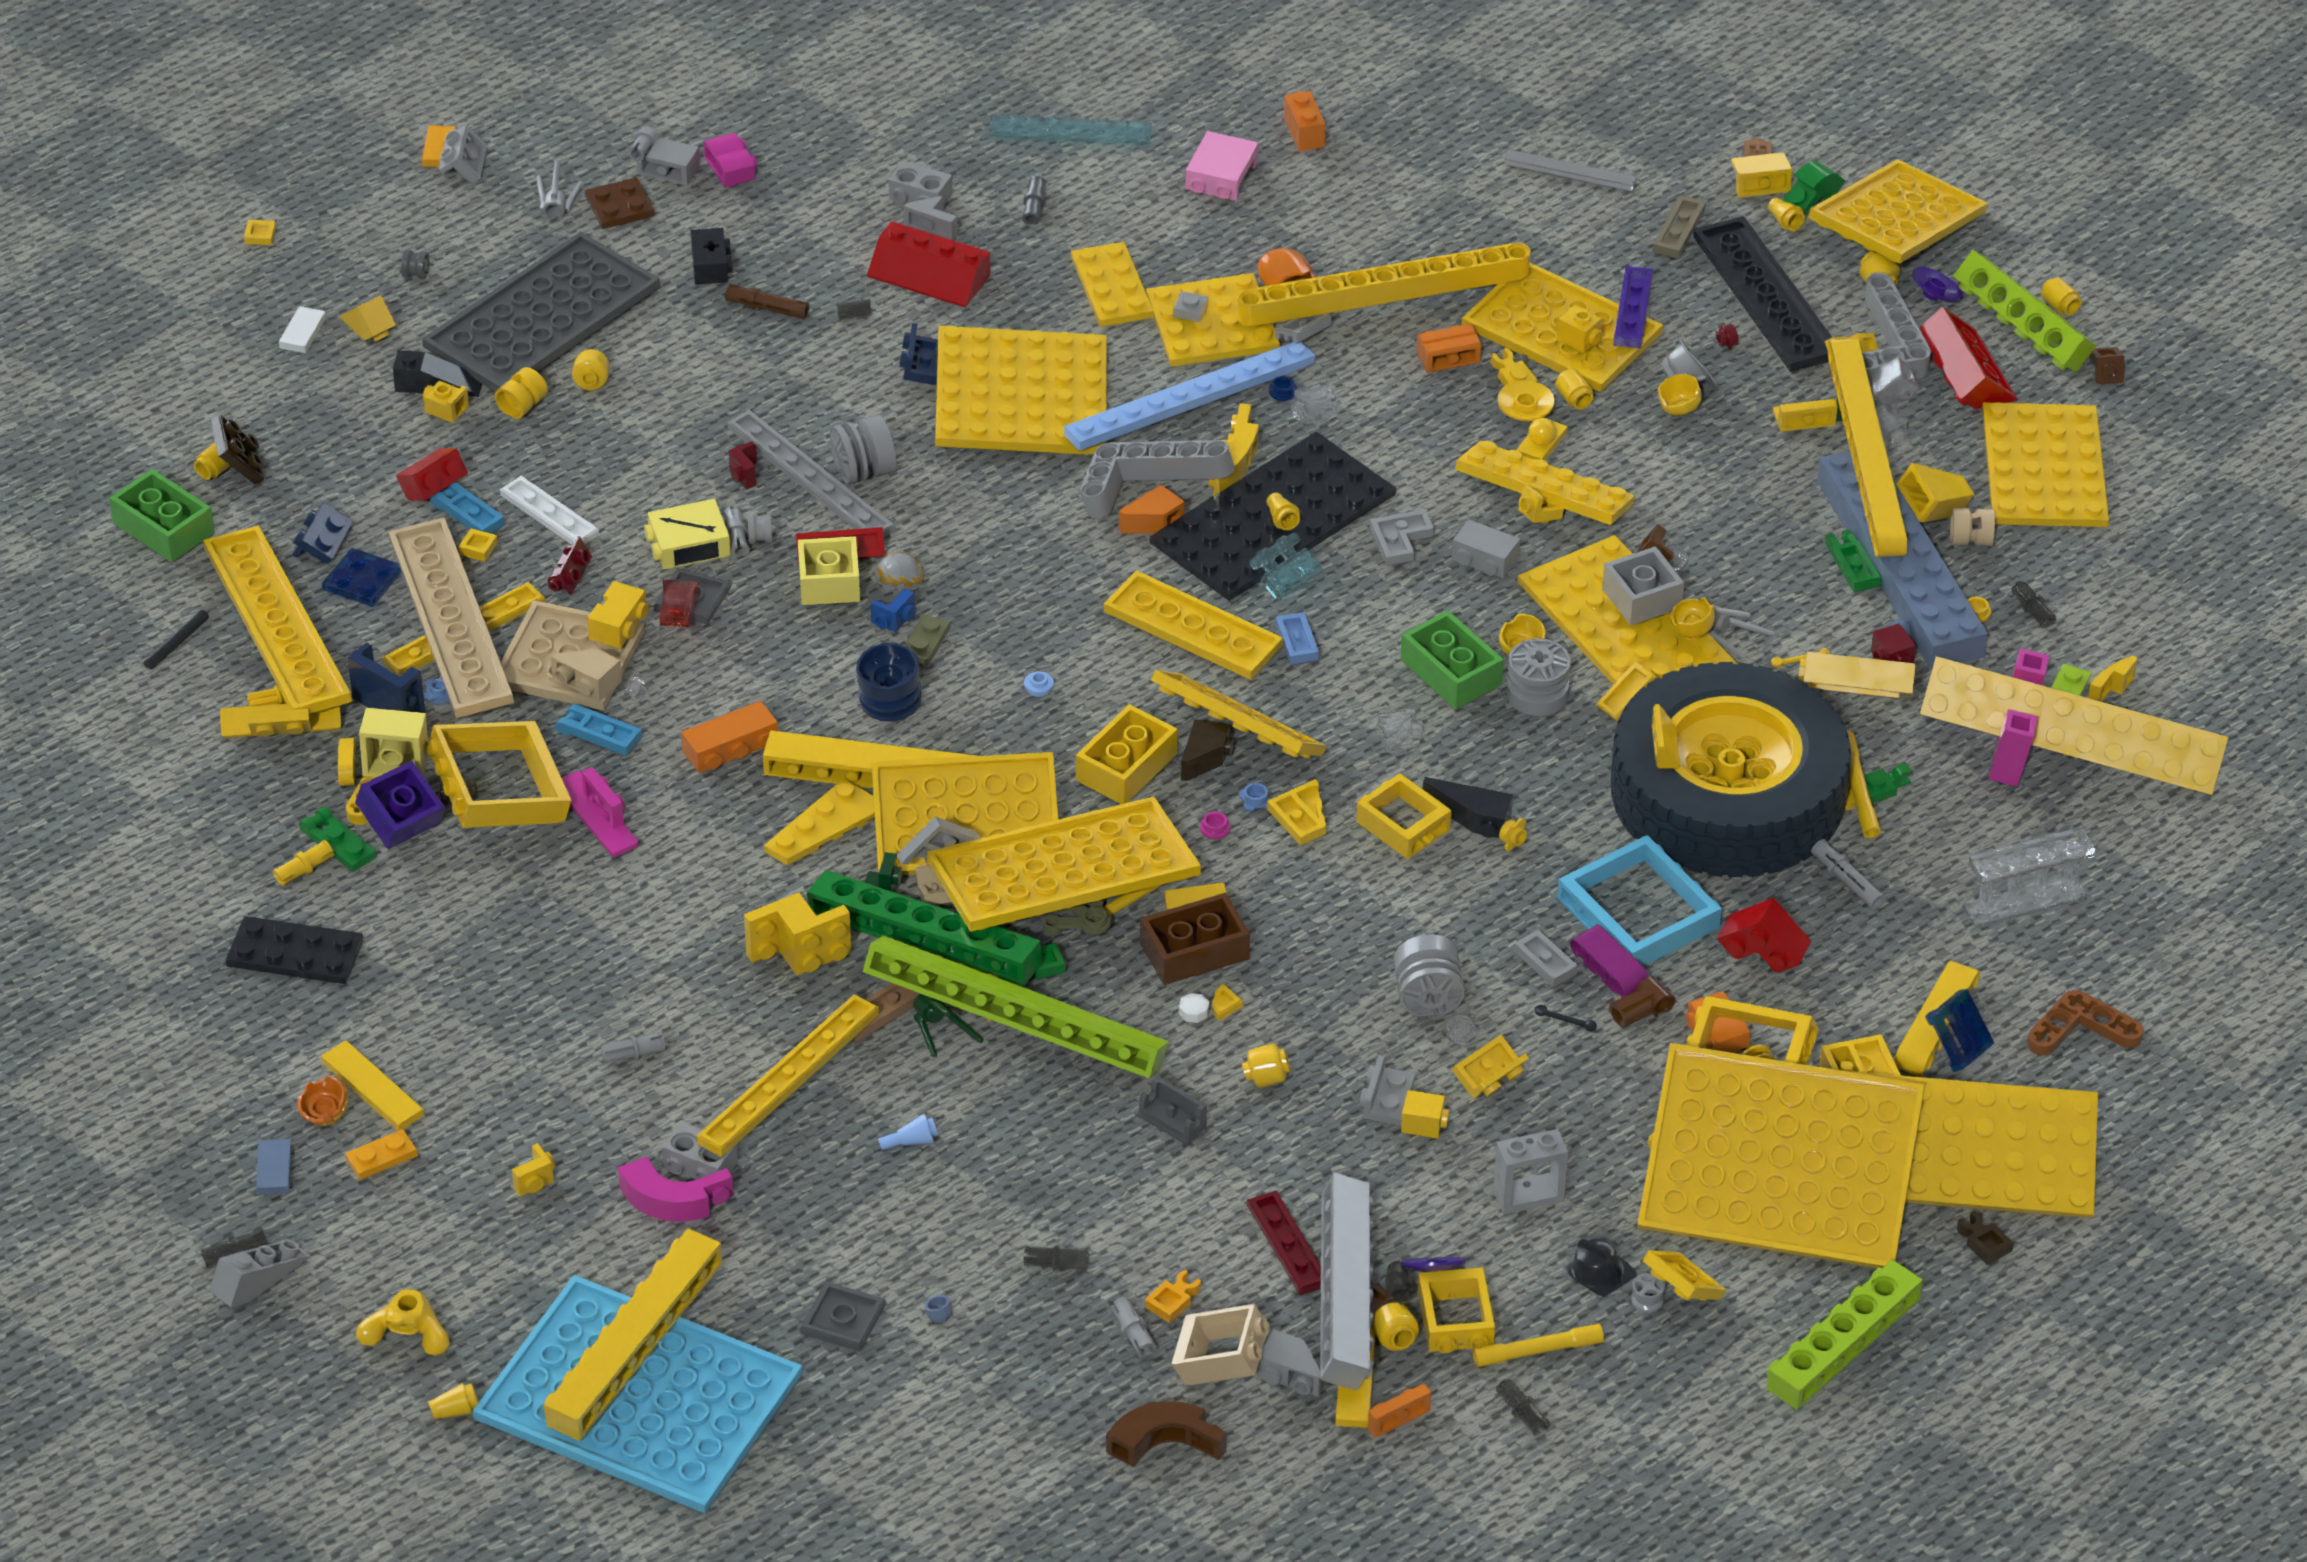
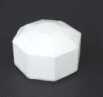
(1193, 1007)

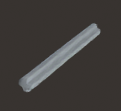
(1570, 170)

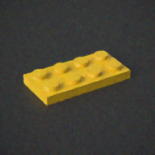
(1112, 284)

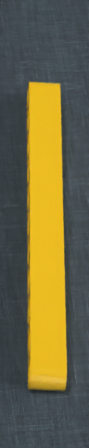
(1383, 284)
(1867, 448)

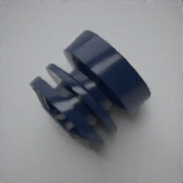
(889, 682)

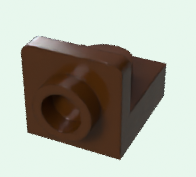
(2108, 365)
(1654, 539)

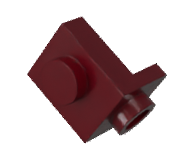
(742, 464)

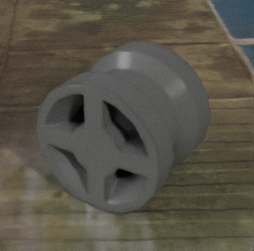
(415, 264)

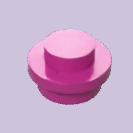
(1215, 825)

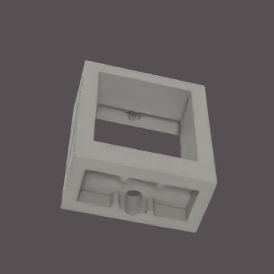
(1534, 1190)

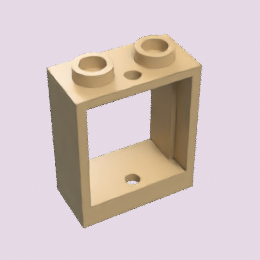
(1201, 1328)

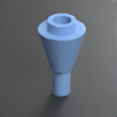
(914, 1133)

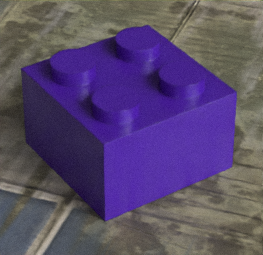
(399, 804)

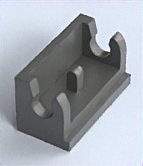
(1173, 1111)

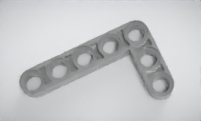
(1897, 327)
(1150, 461)

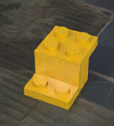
(797, 934)
(1859, 1055)

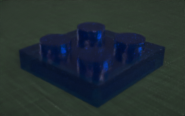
(362, 577)

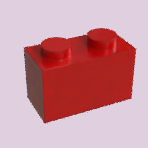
(431, 474)

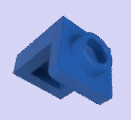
(894, 614)

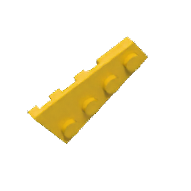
(825, 820)

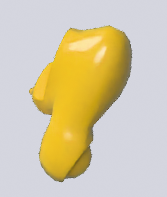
(406, 1315)

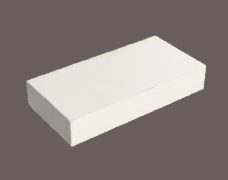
(302, 329)

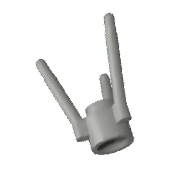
(554, 202)
(1722, 621)

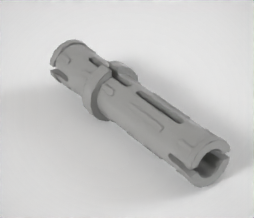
(1826, 853)

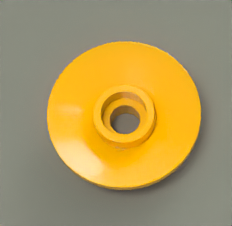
(1525, 400)

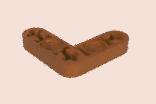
(2076, 1015)

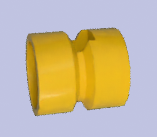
(521, 393)

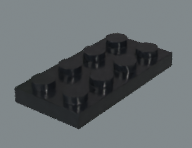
(294, 950)

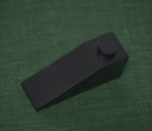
(417, 370)
(1472, 807)

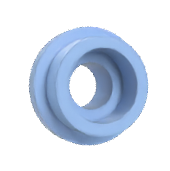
(1038, 683)

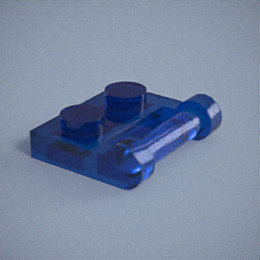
(1967, 1027)

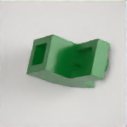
(1813, 182)

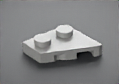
(935, 835)

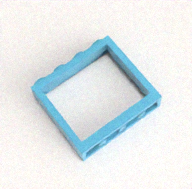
(1575, 898)

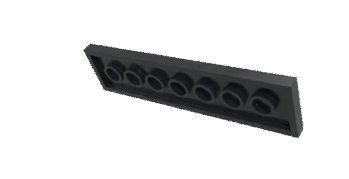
(1765, 292)

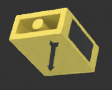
(687, 534)

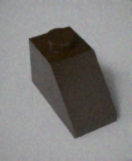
(1205, 748)

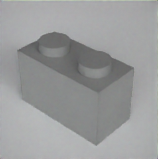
(1485, 549)

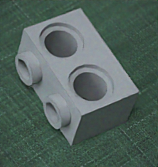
(916, 182)
(686, 1157)

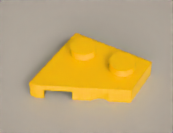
(1300, 812)

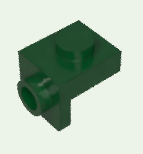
(888, 875)

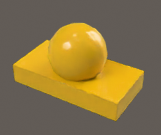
(1542, 438)

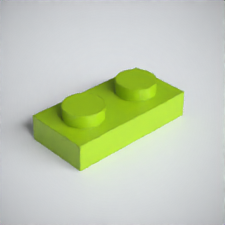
(2072, 680)

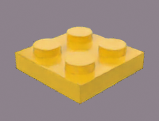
(1684, 1275)

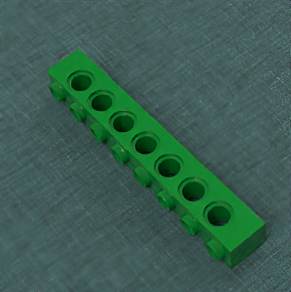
(927, 927)

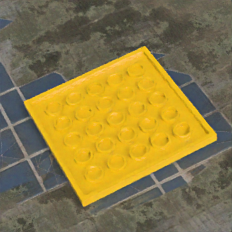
(1017, 388)

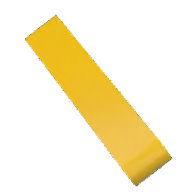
(1921, 1041)

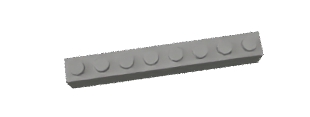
(1346, 1282)

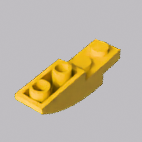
(1242, 447)

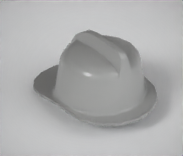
(1683, 362)

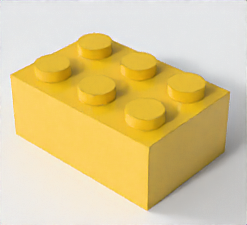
(1126, 754)

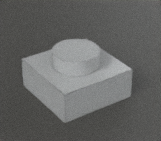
(1190, 306)

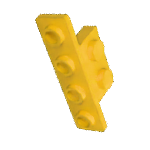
(276, 719)

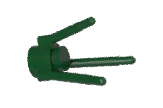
(932, 1011)

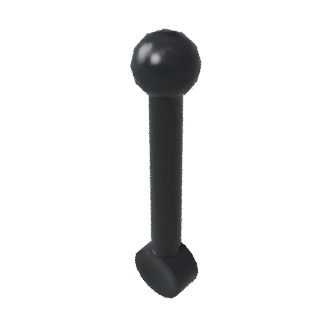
(1589, 1025)

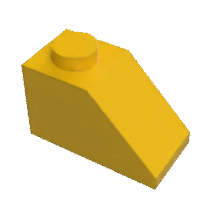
(370, 319)

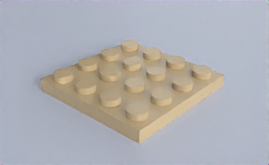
(554, 630)

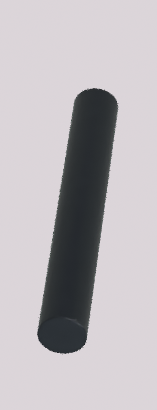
(176, 639)

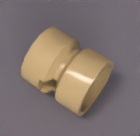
(1961, 527)

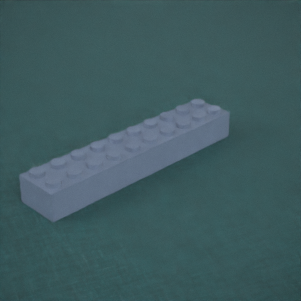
(1914, 584)

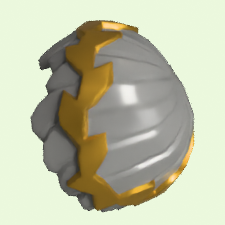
(898, 572)

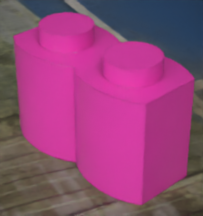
(730, 159)

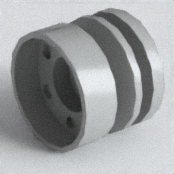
(863, 449)
(1538, 677)
(1429, 975)

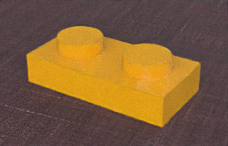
(381, 1154)

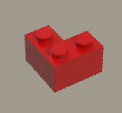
(1765, 931)

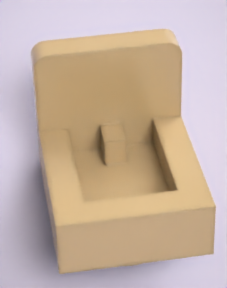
(930, 888)

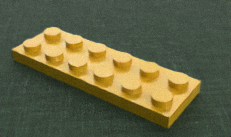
(1556, 485)
(1193, 625)
(1243, 717)

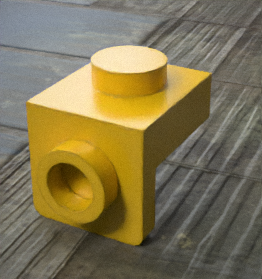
(1535, 509)
(535, 1173)

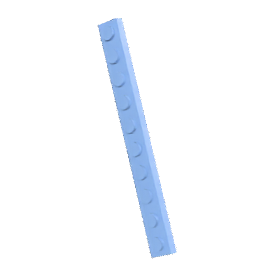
(1188, 395)

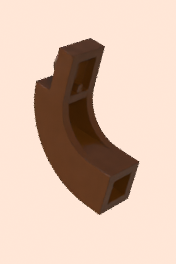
(1163, 1423)

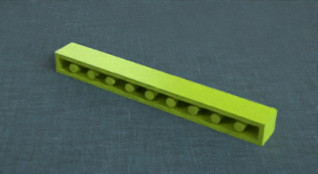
(1015, 1006)

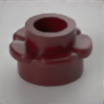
(1727, 336)

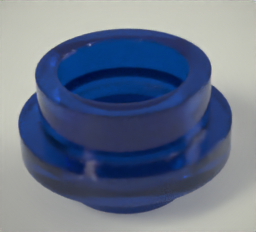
(1282, 388)

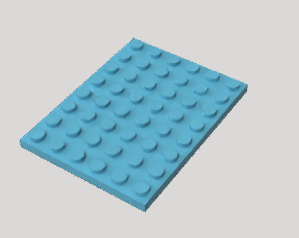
(675, 1422)

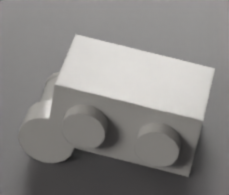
(664, 157)

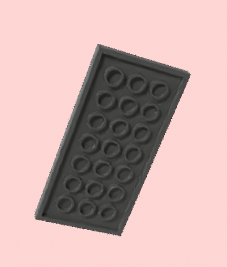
(541, 311)

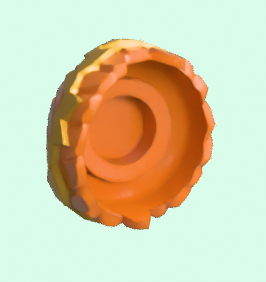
(323, 1101)

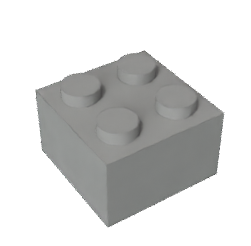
(1642, 585)

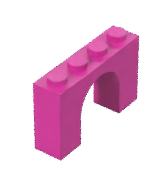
(2018, 727)

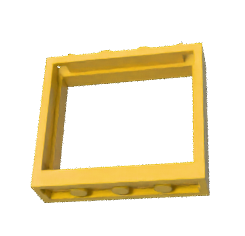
(1857, 675)
(499, 736)
(1803, 1025)

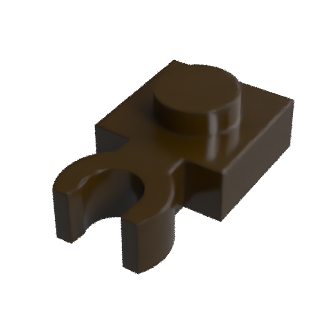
(1986, 1242)

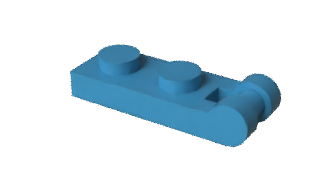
(467, 509)
(599, 729)

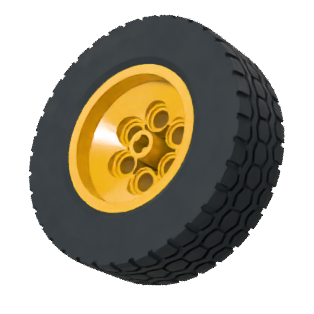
(1755, 773)

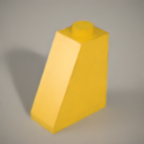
(1933, 492)

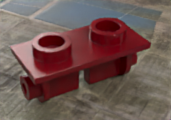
(571, 567)

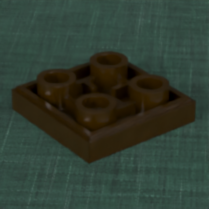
(237, 448)

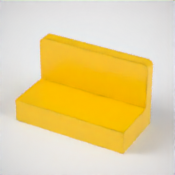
(1762, 174)
(1806, 415)

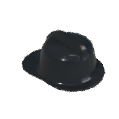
(1600, 1267)

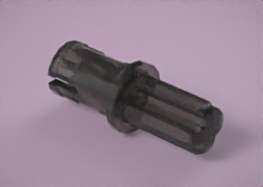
(2033, 604)
(1056, 1258)
(1522, 1406)

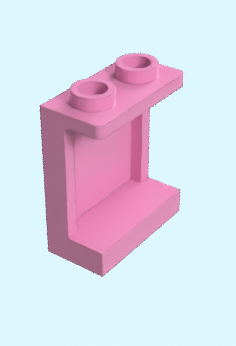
(1220, 165)

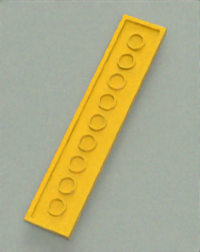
(277, 620)
(2077, 725)

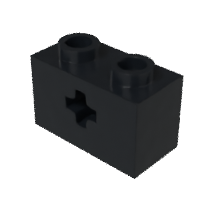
(710, 257)

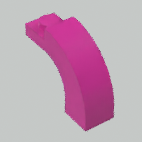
(672, 1199)

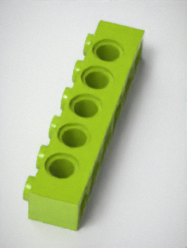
(2074, 346)
(1843, 1334)

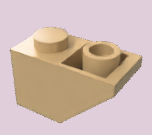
(587, 671)

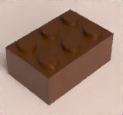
(1194, 938)

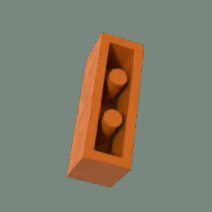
(728, 736)

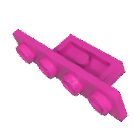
(600, 810)

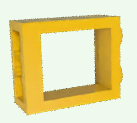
(1416, 837)
(1455, 1285)

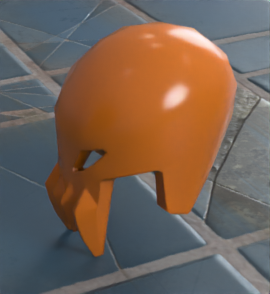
(1283, 266)

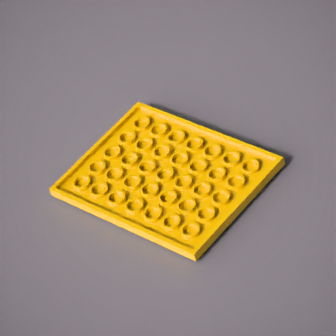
(1781, 1156)

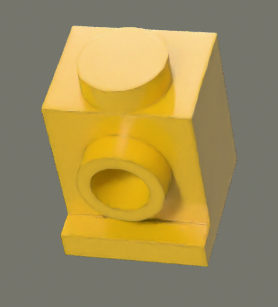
(445, 401)

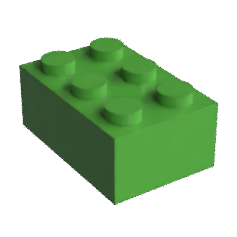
(162, 515)
(1451, 659)

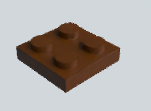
(619, 203)

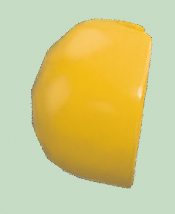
(1680, 394)
(1692, 617)
(1521, 628)

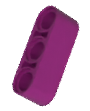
(1609, 960)

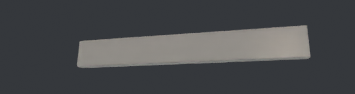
(808, 473)

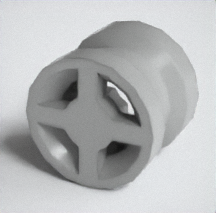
(759, 529)
(1644, 1286)

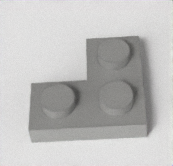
(1395, 533)

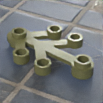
(1091, 920)

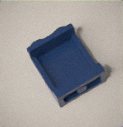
(381, 688)

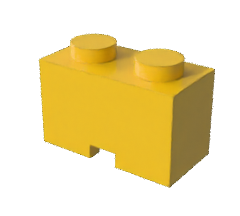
(618, 616)

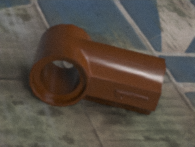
(1647, 999)

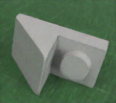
(930, 217)

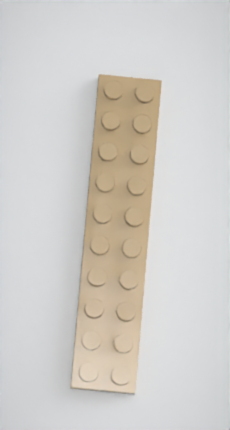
(451, 618)

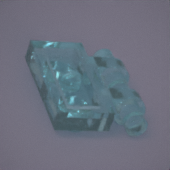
(1291, 573)

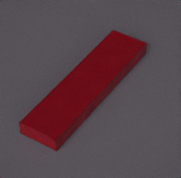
(1286, 1241)

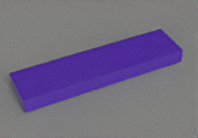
(1633, 307)

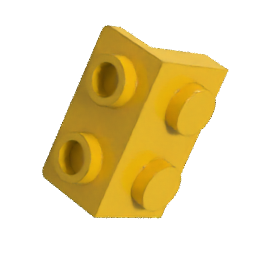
(1488, 1067)

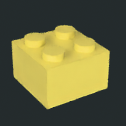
(828, 570)
(392, 740)

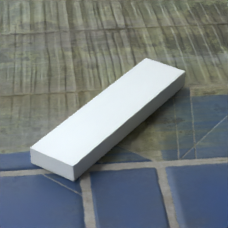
(548, 511)

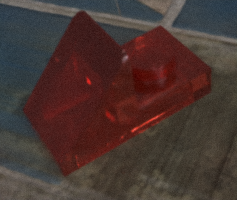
(677, 602)

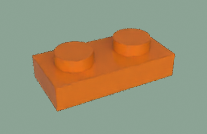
(1399, 1410)

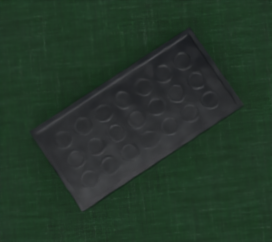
(1235, 524)

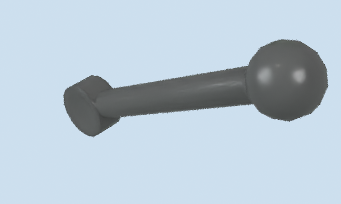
(1494, 383)

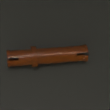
(756, 298)

